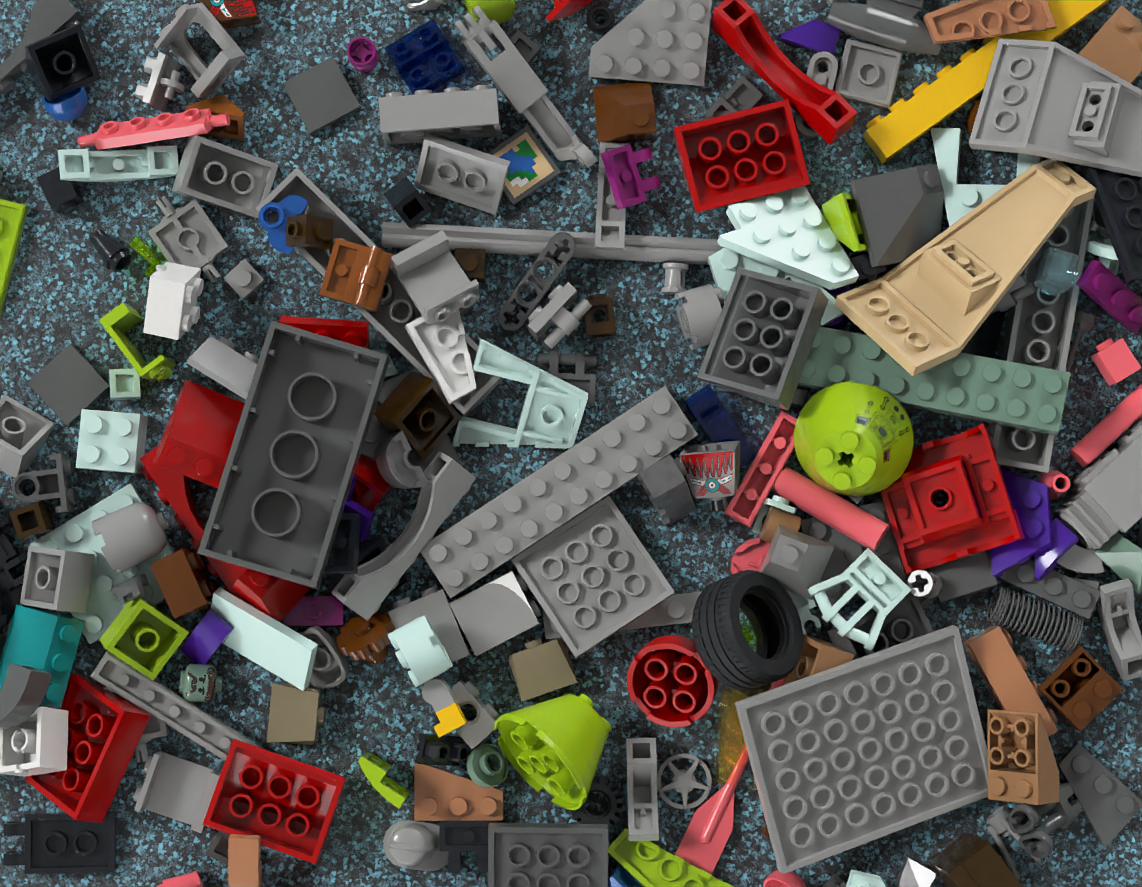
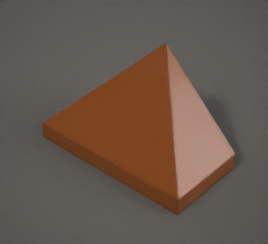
(221, 105)

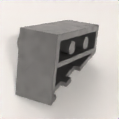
(668, 489)

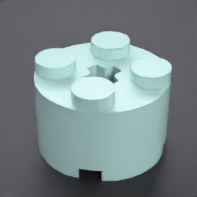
(420, 650)

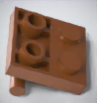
(356, 274)

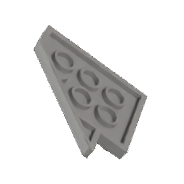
(656, 44)

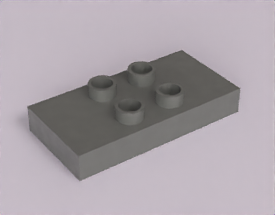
(294, 455)

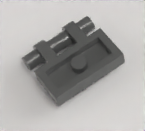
(580, 380)

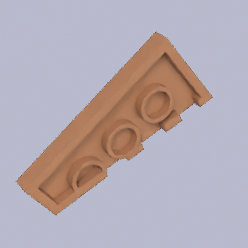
(988, 19)

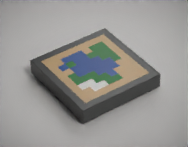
(529, 165)

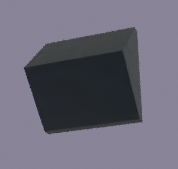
(61, 62)

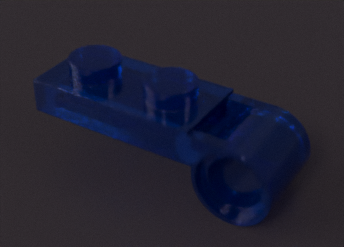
(717, 422)

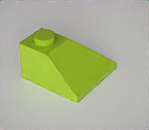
(844, 221)

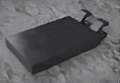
(64, 845)

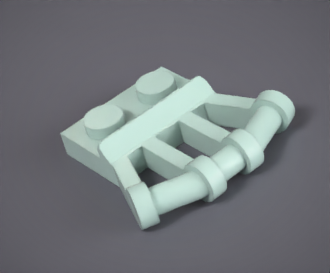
(874, 584)

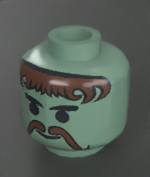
(200, 683)

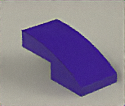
(206, 638)

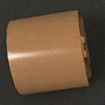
(777, 517)

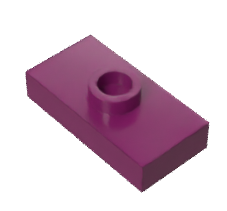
(315, 611)

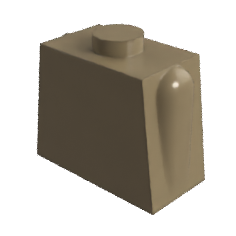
(542, 668)
(295, 714)

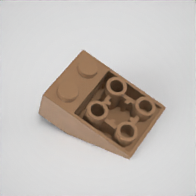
(1020, 759)

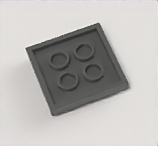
(848, 550)

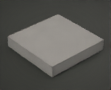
(868, 74)

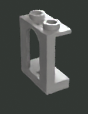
(175, 37)

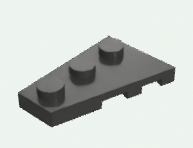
(1103, 797)

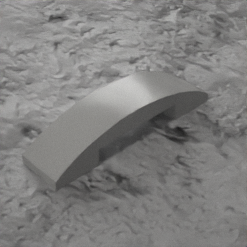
(609, 220)

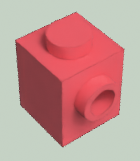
(1115, 360)

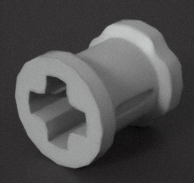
(674, 278)
(919, 578)

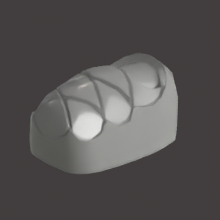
(329, 665)

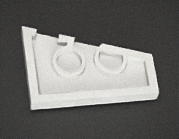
(445, 354)

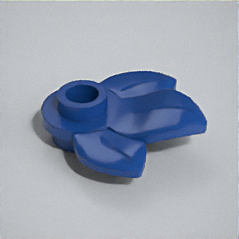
(288, 207)

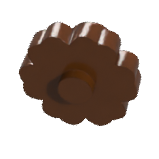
(366, 638)

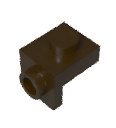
(309, 232)

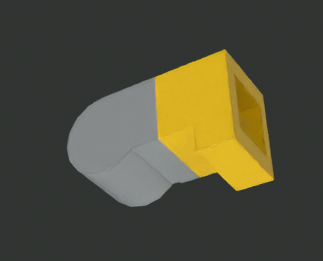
(439, 695)

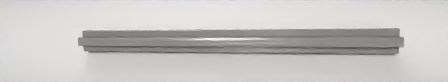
(534, 241)

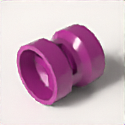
(362, 48)

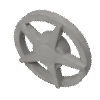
(683, 781)

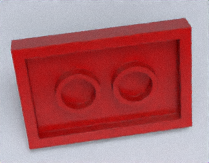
(347, 331)

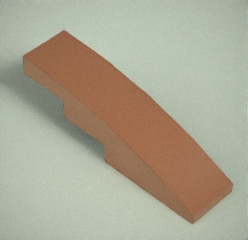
(244, 861)

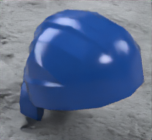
(67, 106)

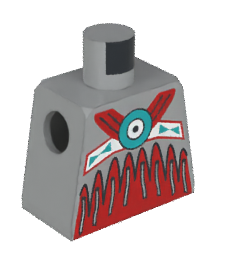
(713, 471)

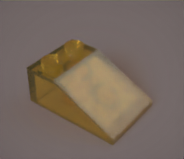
(729, 734)

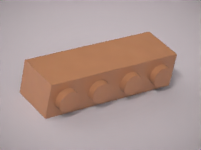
(1006, 675)

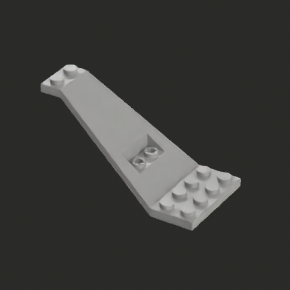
(1042, 103)

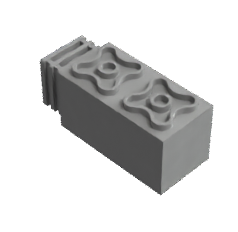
(1107, 493)

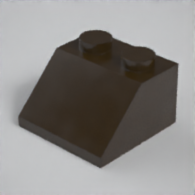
(418, 411)

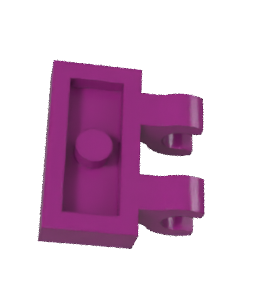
(624, 175)

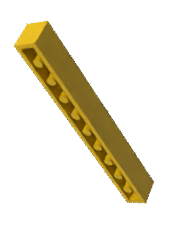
(959, 85)

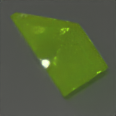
(147, 253)

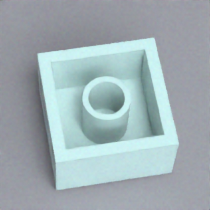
(111, 441)

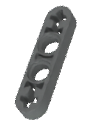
(540, 283)

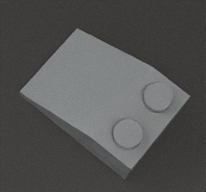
(224, 176)

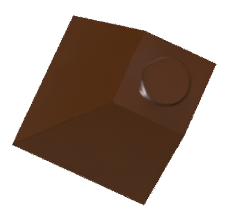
(624, 112)

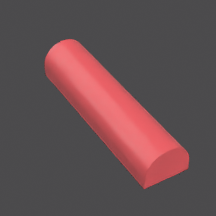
(1108, 429)
(763, 471)
(830, 508)

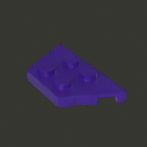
(1033, 509)

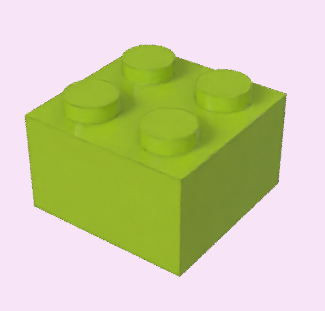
(144, 636)

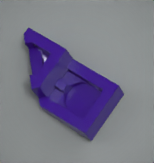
(812, 36)
(1063, 541)

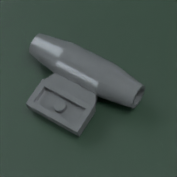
(884, 23)

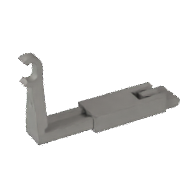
(522, 87)

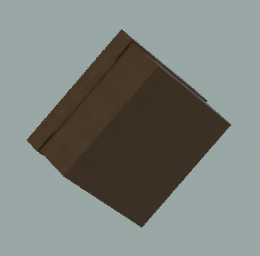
(971, 864)

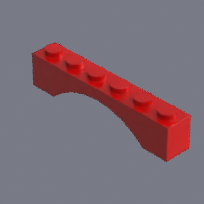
(820, 107)
(176, 491)

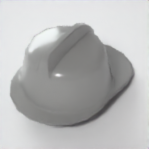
(414, 846)

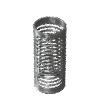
(1001, 602)

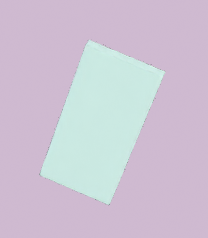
(266, 640)

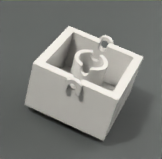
(173, 300)
(36, 744)

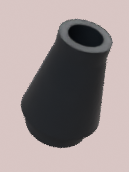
(112, 253)

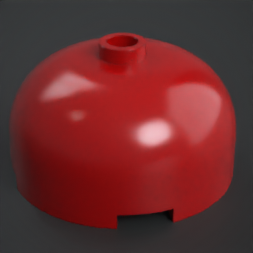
(671, 681)

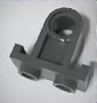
(50, 484)

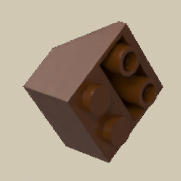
(184, 582)
(1079, 689)

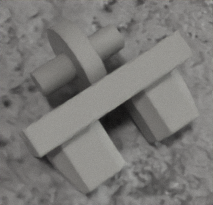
(162, 82)

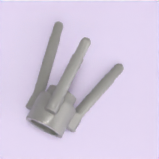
(1000, 825)

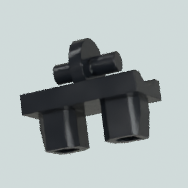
(442, 750)

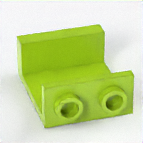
(116, 324)

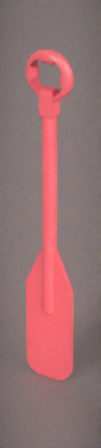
(713, 820)

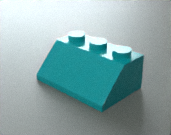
(44, 642)

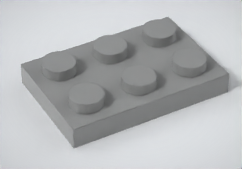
(461, 174)

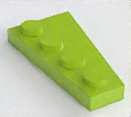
(657, 867)

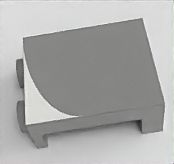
(495, 612)

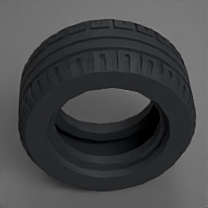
(721, 638)

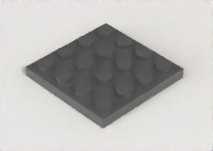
(547, 855)

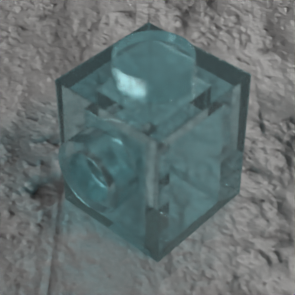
(1057, 271)

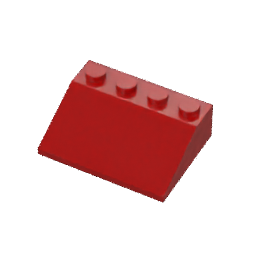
(741, 156)
(199, 434)
(99, 749)
(276, 799)

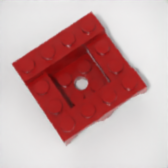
(940, 535)

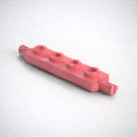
(153, 129)

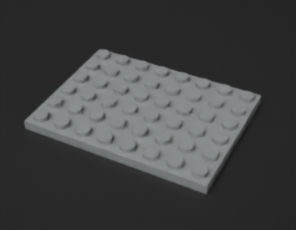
(866, 748)

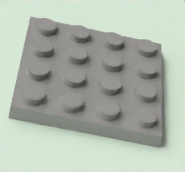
(592, 577)

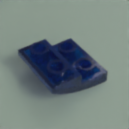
(424, 58)

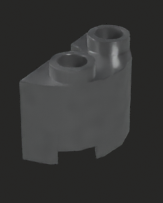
(394, 465)

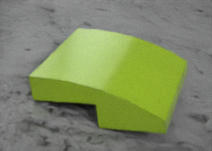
(376, 772)

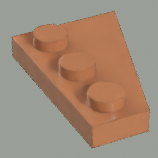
(452, 797)

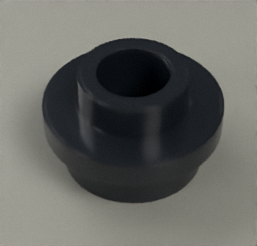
(604, 11)

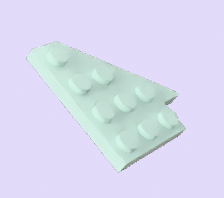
(790, 236)

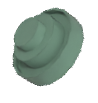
(487, 766)

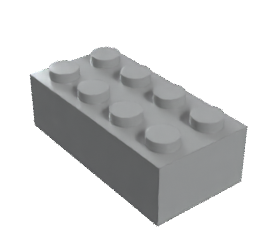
(445, 115)

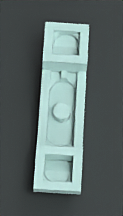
(118, 164)

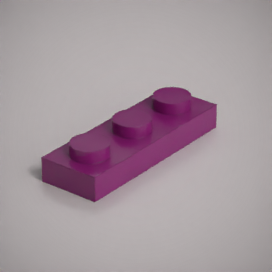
(1112, 295)

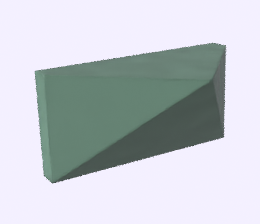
(1123, 559)

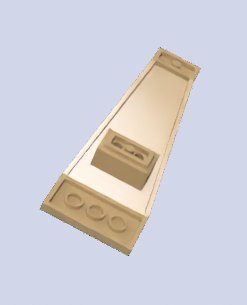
(950, 286)

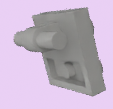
(556, 313)

